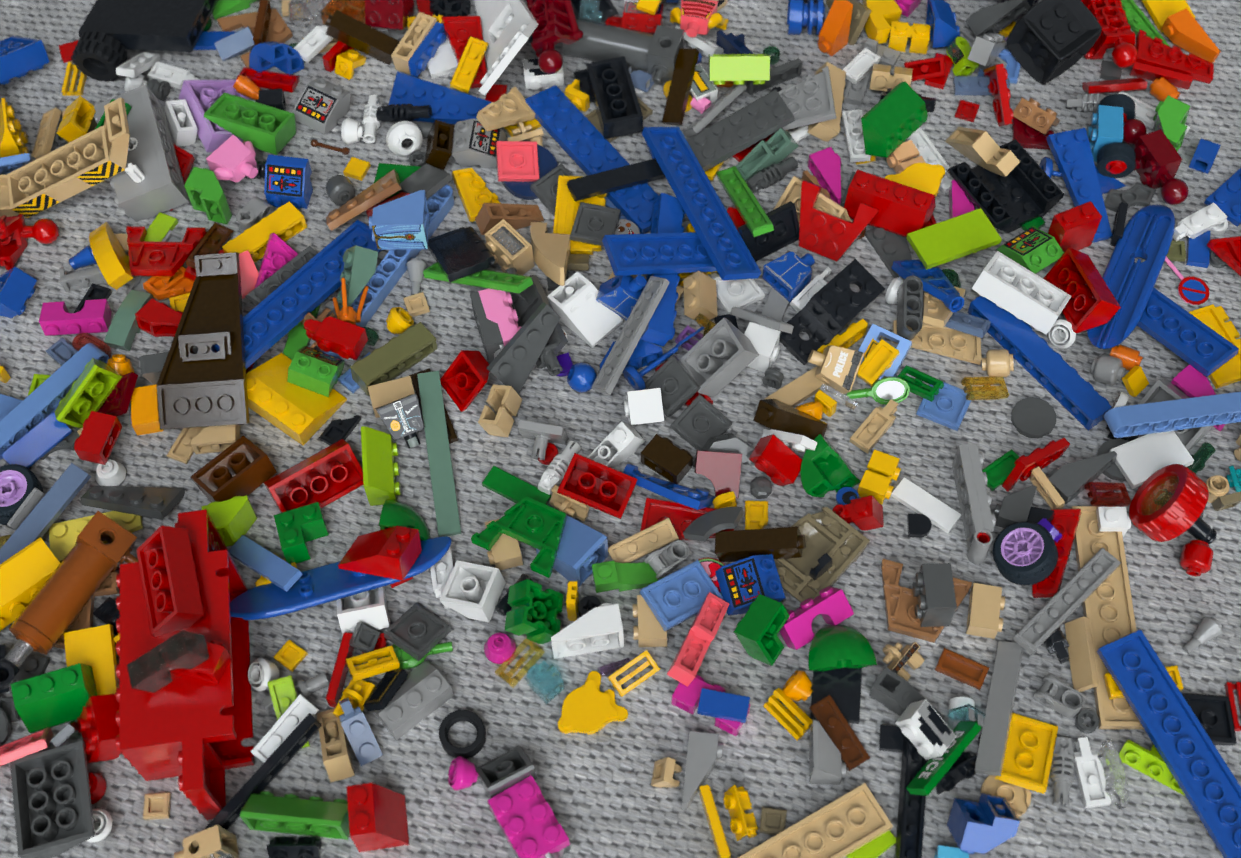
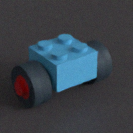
(1106, 136)

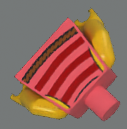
(698, 17)

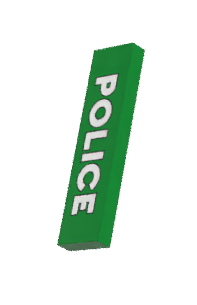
(937, 767)

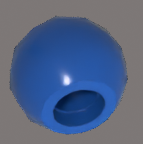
(581, 377)

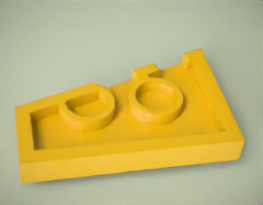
(472, 191)

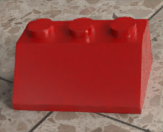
(597, 486)

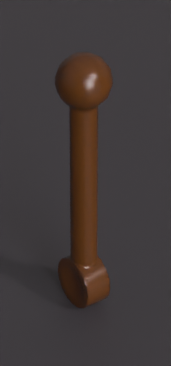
(314, 143)

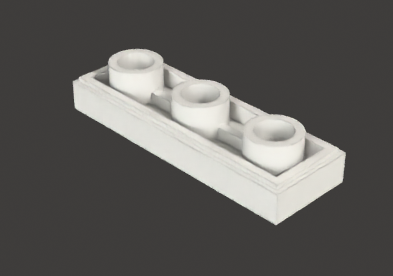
(854, 135)

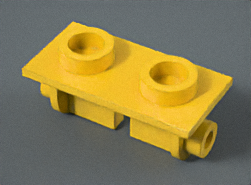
(736, 802)

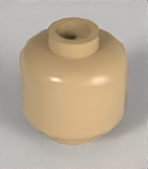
(998, 363)

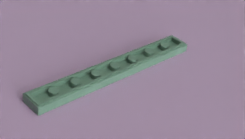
(439, 454)

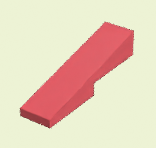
(698, 639)

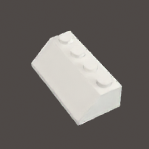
(1021, 292)

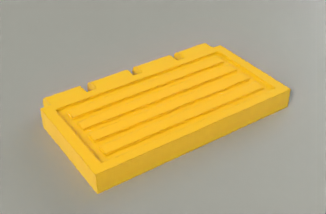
(566, 212)
(1215, 319)

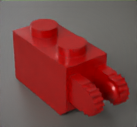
(337, 336)

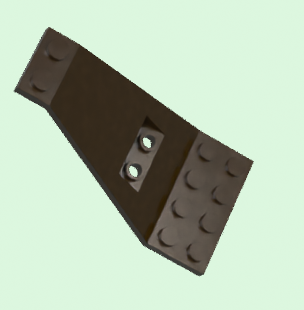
(207, 385)

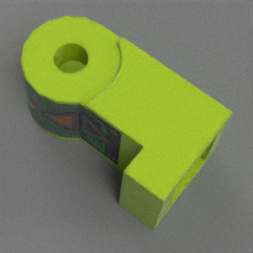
(959, 52)

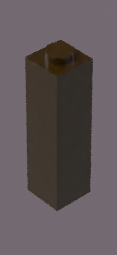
(361, 36)
(741, 544)

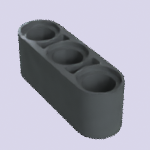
(913, 299)

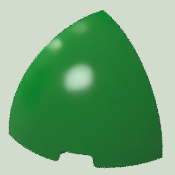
(825, 470)
(400, 514)
(839, 648)

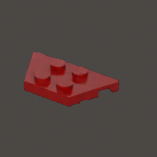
(1228, 250)

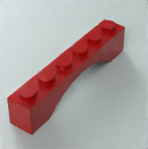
(161, 320)

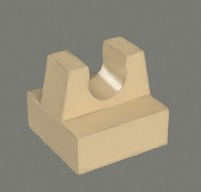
(663, 773)

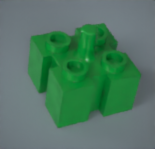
(533, 611)

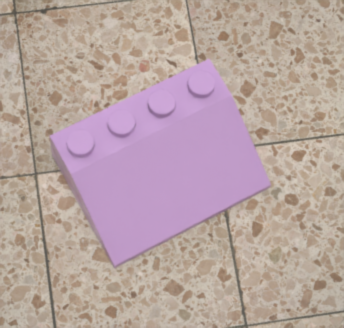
(200, 97)

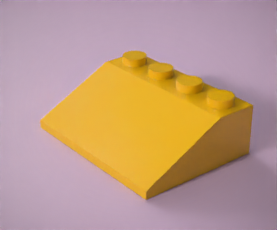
(286, 405)

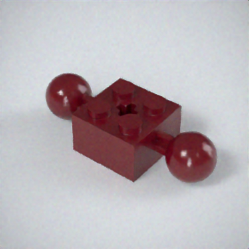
(1156, 161)

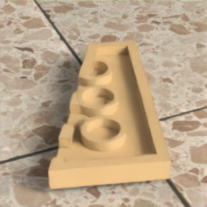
(946, 342)

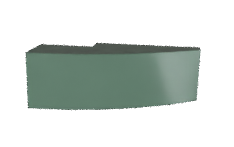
(767, 153)
(124, 324)

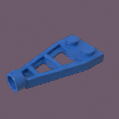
(947, 294)
(694, 498)

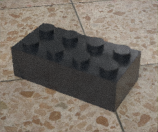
(614, 97)

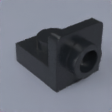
(108, 613)

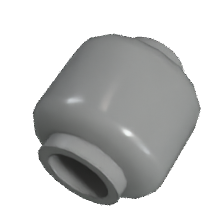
(1107, 369)

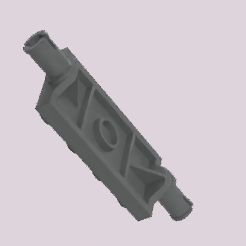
(525, 305)

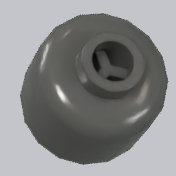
(340, 189)

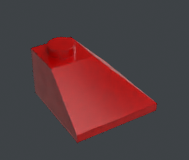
(465, 377)

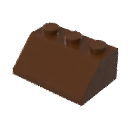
(234, 472)

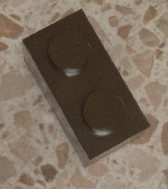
(439, 144)
(666, 459)

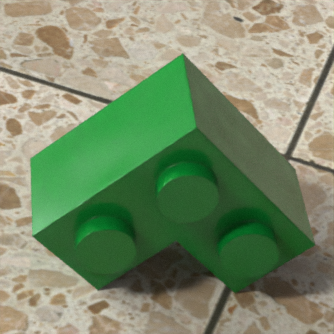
(297, 528)
(760, 629)

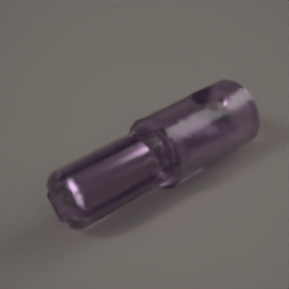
(611, 667)

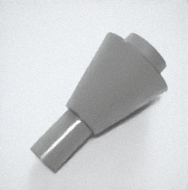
(415, 270)
(1206, 631)

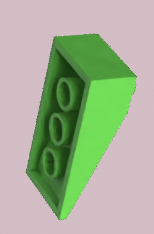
(251, 121)

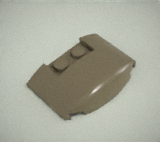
(823, 534)

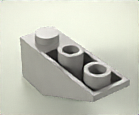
(987, 48)

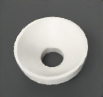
(401, 131)

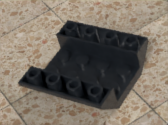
(1010, 199)

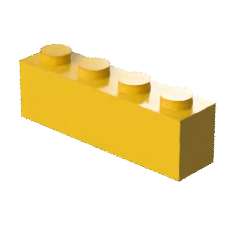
(283, 222)

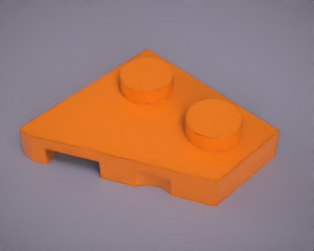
(169, 286)

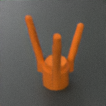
(347, 313)

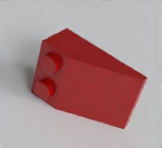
(384, 553)

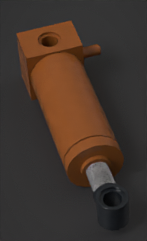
(68, 590)

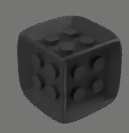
(1053, 37)

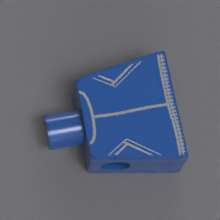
(789, 274)
(621, 293)

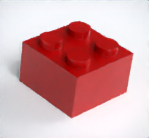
(100, 728)

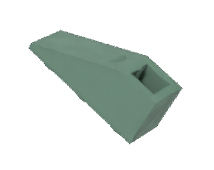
(358, 269)

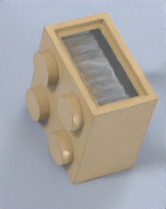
(509, 248)

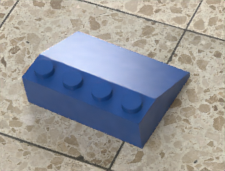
(19, 56)

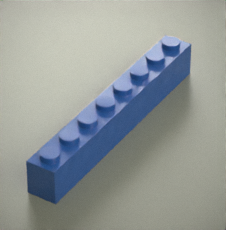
(666, 218)
(1043, 363)

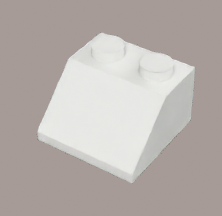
(473, 590)

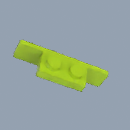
(1149, 763)

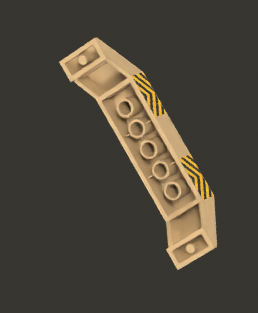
(68, 168)

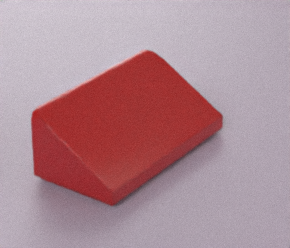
(927, 68)

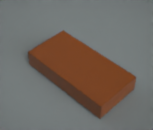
(962, 669)

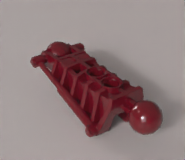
(555, 25)

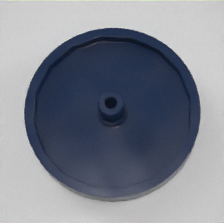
(522, 190)

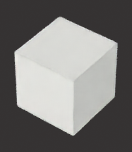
(766, 344)
(643, 406)

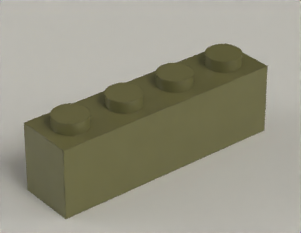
(394, 357)

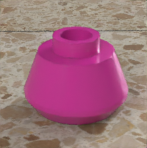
(499, 647)
(461, 773)

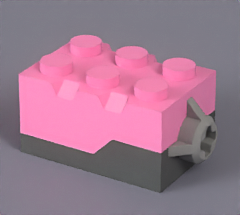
(494, 319)

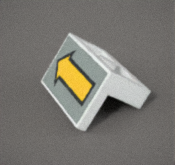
(702, 86)

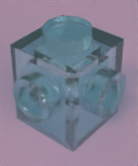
(590, 11)
(545, 681)

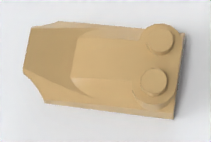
(823, 202)

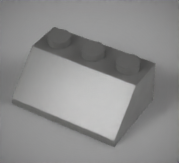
(719, 357)
(1166, 391)
(415, 700)

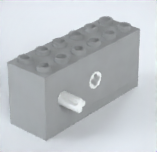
(152, 170)

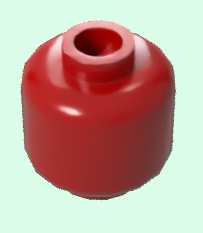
(1196, 557)

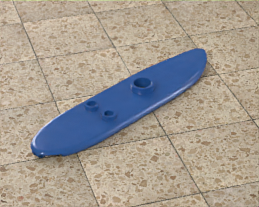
(1131, 283)
(325, 585)

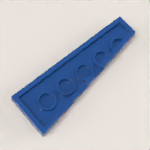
(1078, 171)

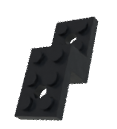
(831, 310)

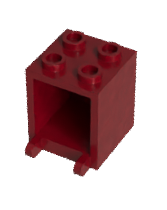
(388, 13)

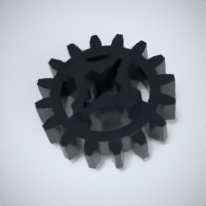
(450, 8)

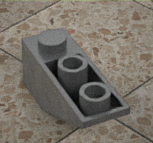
(895, 692)

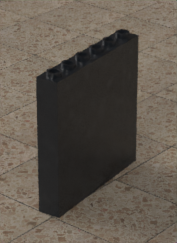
(151, 23)

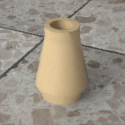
(1217, 487)

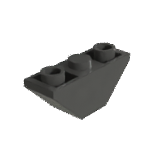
(729, 443)

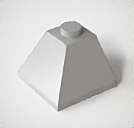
(824, 758)

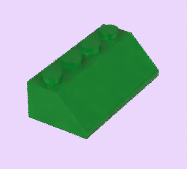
(893, 120)

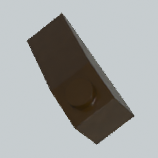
(788, 419)

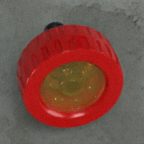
(1171, 505)

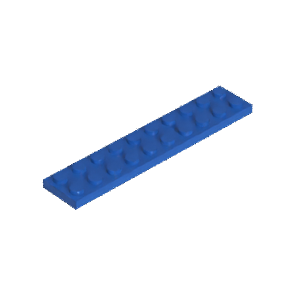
(591, 151)
(701, 204)
(300, 293)
(1178, 738)

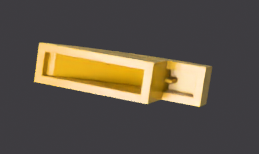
(879, 21)
(110, 256)

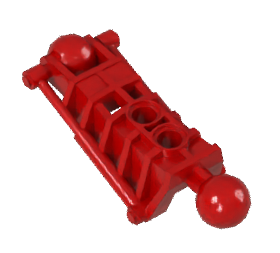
(1115, 33)
(15, 236)

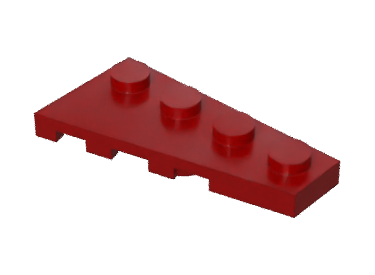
(1157, 54)
(1066, 523)

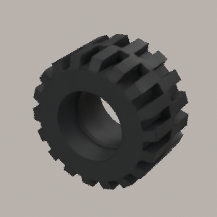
(99, 56)

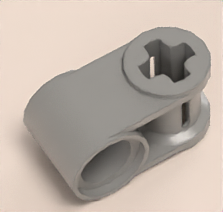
(253, 213)
(668, 558)
(1058, 695)

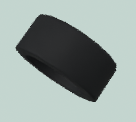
(449, 721)

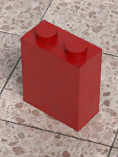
(1075, 226)

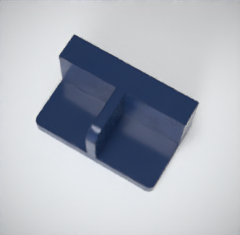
(732, 44)

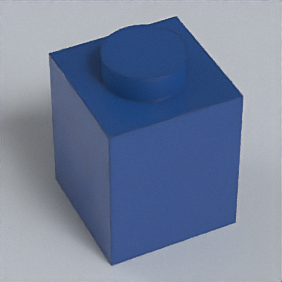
(1204, 156)

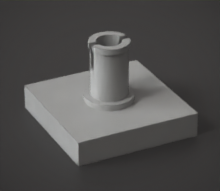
(542, 435)

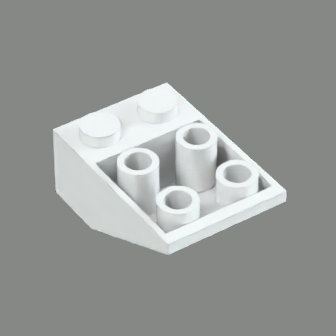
(581, 311)

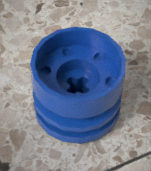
(805, 14)

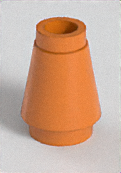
(246, 87)

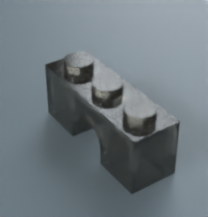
(153, 668)

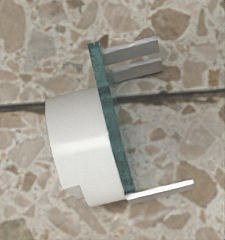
(963, 710)

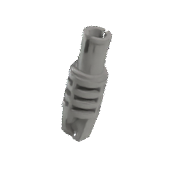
(1085, 102)
(302, 687)
(1062, 770)

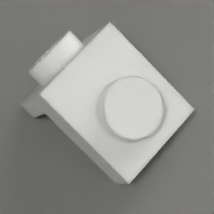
(1113, 519)

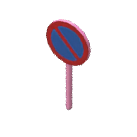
(1190, 289)

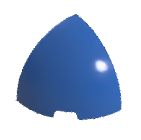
(277, 55)

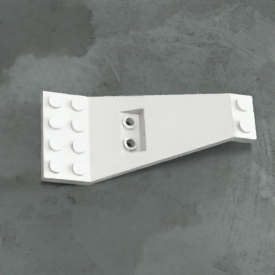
(506, 29)

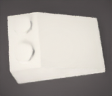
(364, 607)
(593, 632)

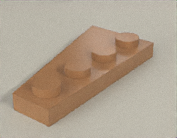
(366, 199)

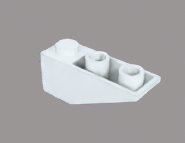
(617, 446)

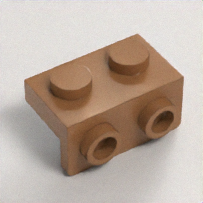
(1034, 116)

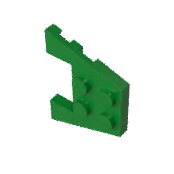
(531, 524)

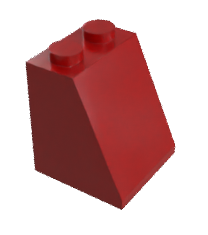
(376, 817)

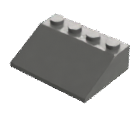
(52, 801)

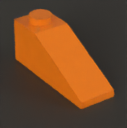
(836, 27)
(1189, 35)

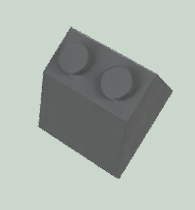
(505, 771)

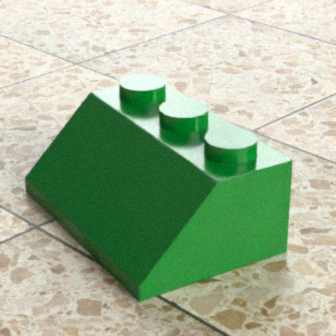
(53, 696)

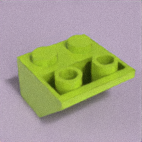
(232, 517)

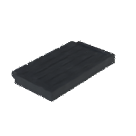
(460, 253)

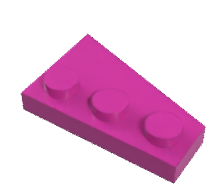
(275, 257)

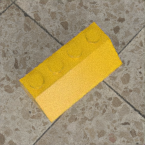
(22, 579)

